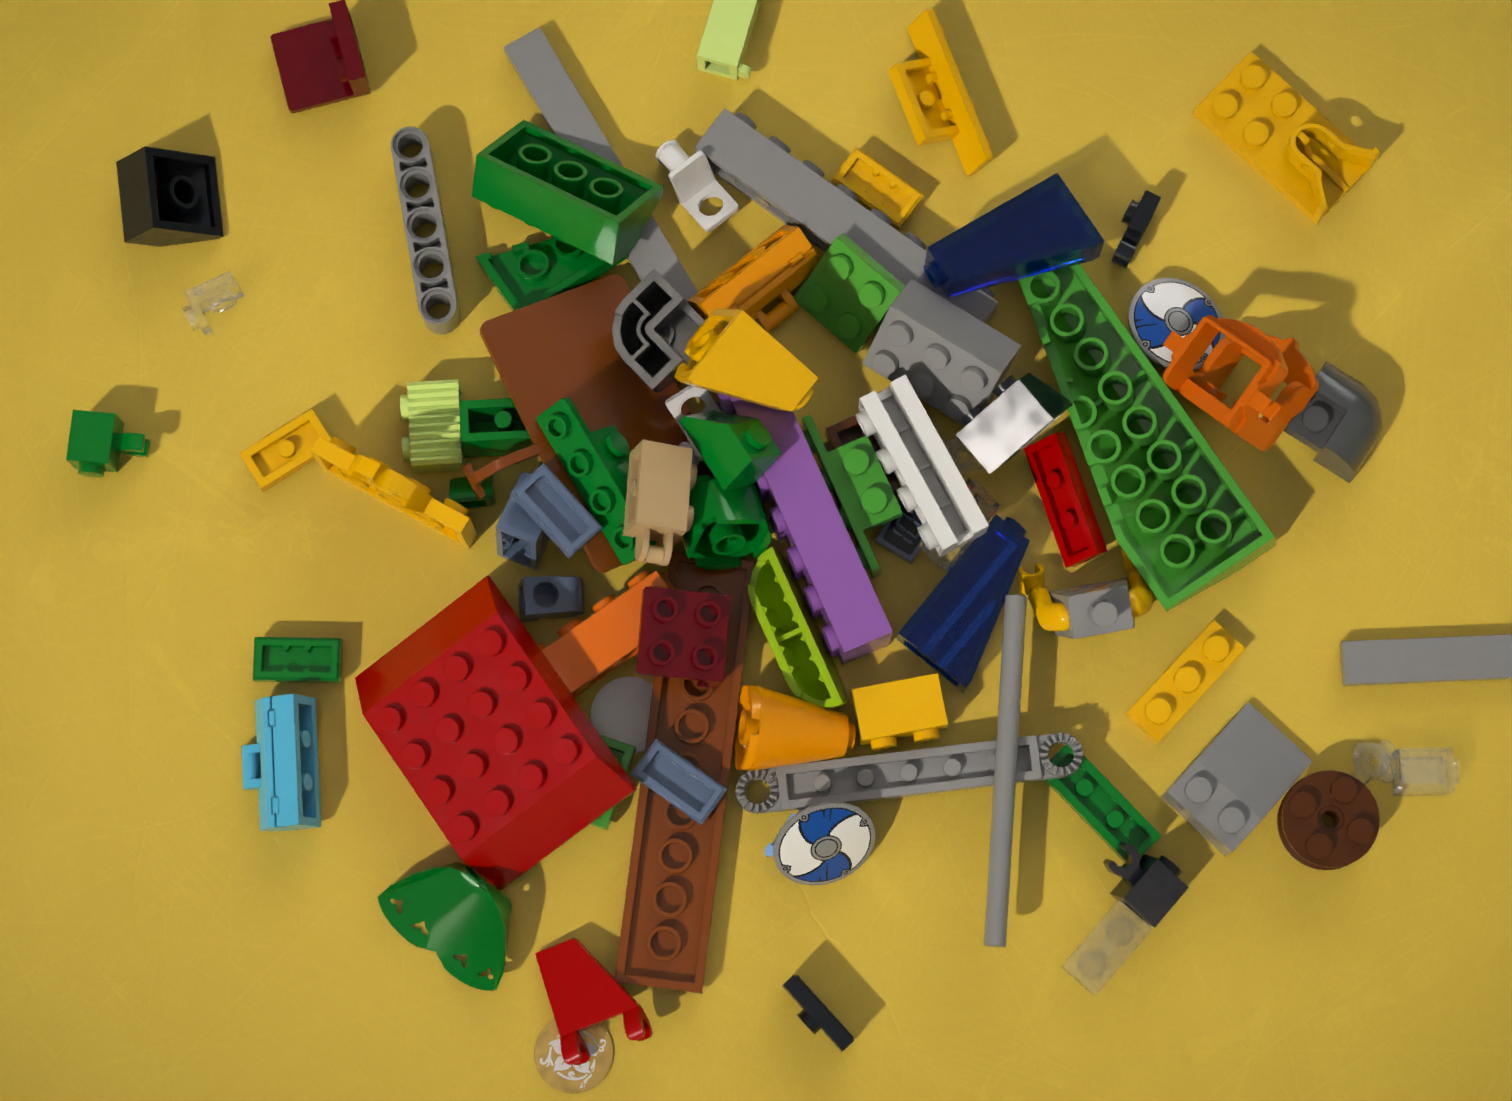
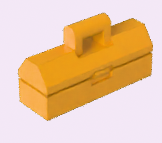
(759, 277)

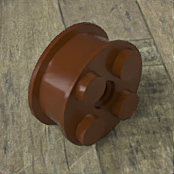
(1353, 816)

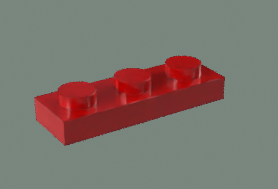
(1065, 499)

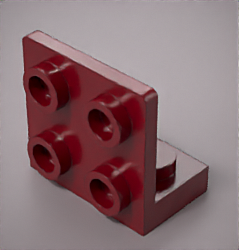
(321, 61)
(683, 635)

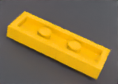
(1185, 681)

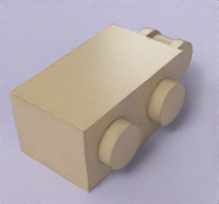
(658, 498)

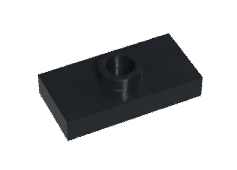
(816, 1014)

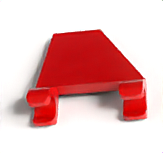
(584, 996)

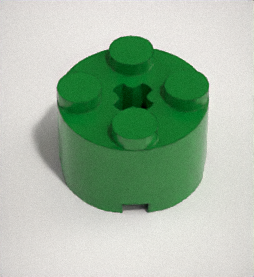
(725, 525)

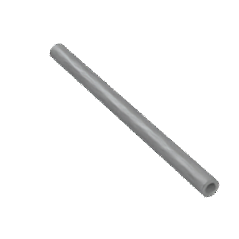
(1005, 771)

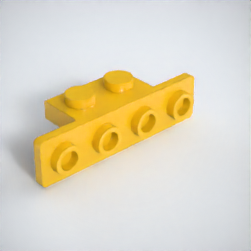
(937, 97)

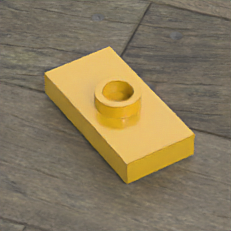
(878, 187)

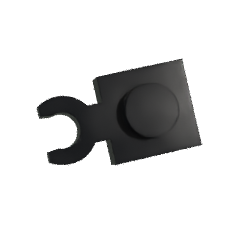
(1137, 218)

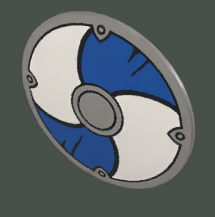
(1165, 307)
(824, 843)

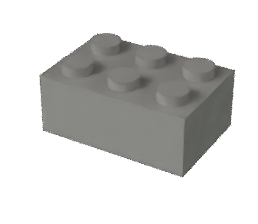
(942, 351)

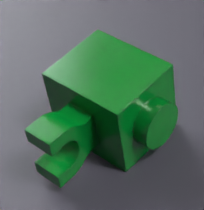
(98, 441)

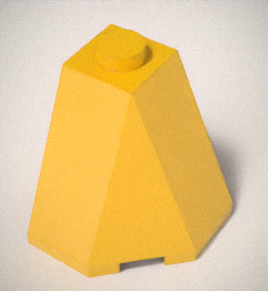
(745, 362)

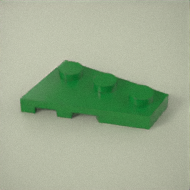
(540, 271)

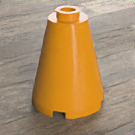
(787, 731)

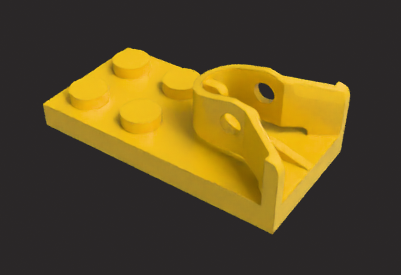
(1284, 137)

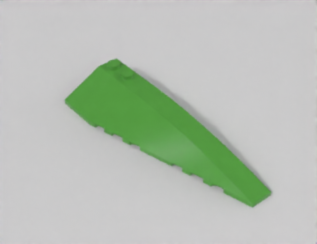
(1152, 467)

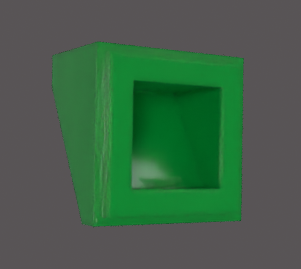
(462, 493)

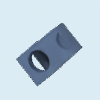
(550, 597)

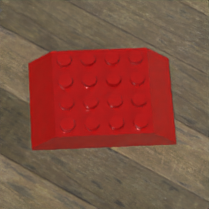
(490, 736)

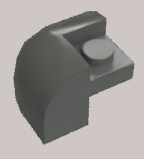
(653, 330)
(1339, 422)

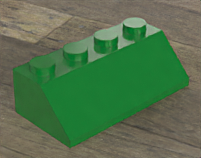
(565, 191)

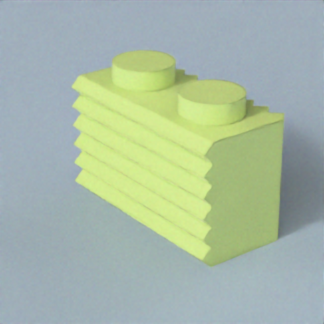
(433, 426)

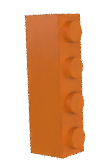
(604, 640)

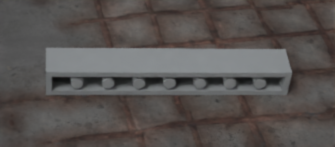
(804, 199)

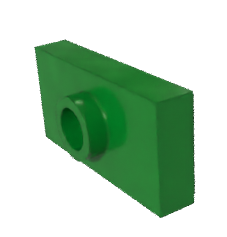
(297, 660)

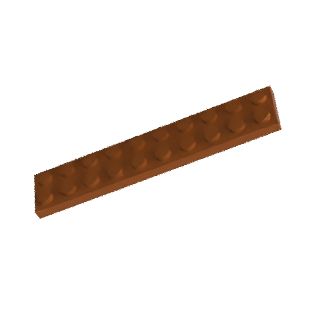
(671, 854)

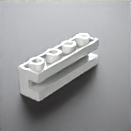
(922, 466)

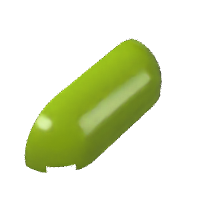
(793, 632)

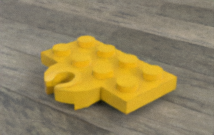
(394, 489)

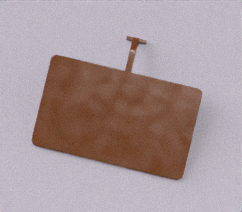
(569, 351)

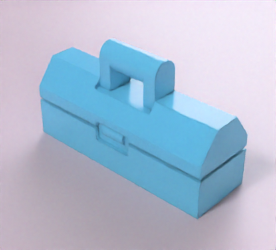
(288, 763)

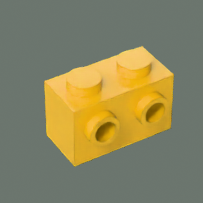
(899, 711)

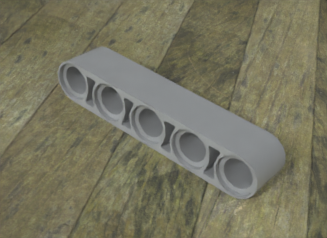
(416, 213)

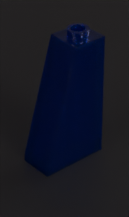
(1016, 240)
(963, 608)

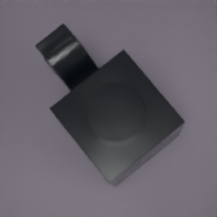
(1147, 884)

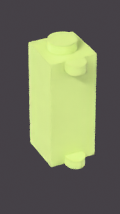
(727, 38)

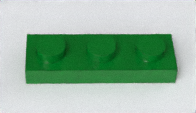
(1102, 806)

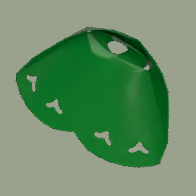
(461, 918)

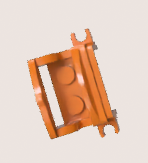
(1279, 364)

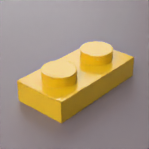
(284, 450)

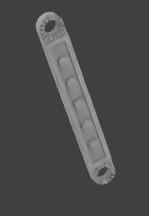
(903, 774)

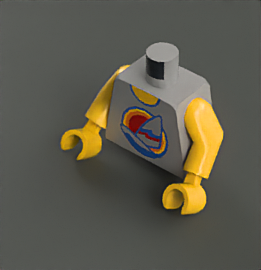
(1088, 608)

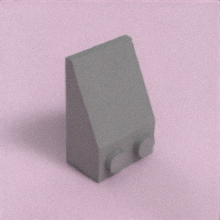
(1236, 779)

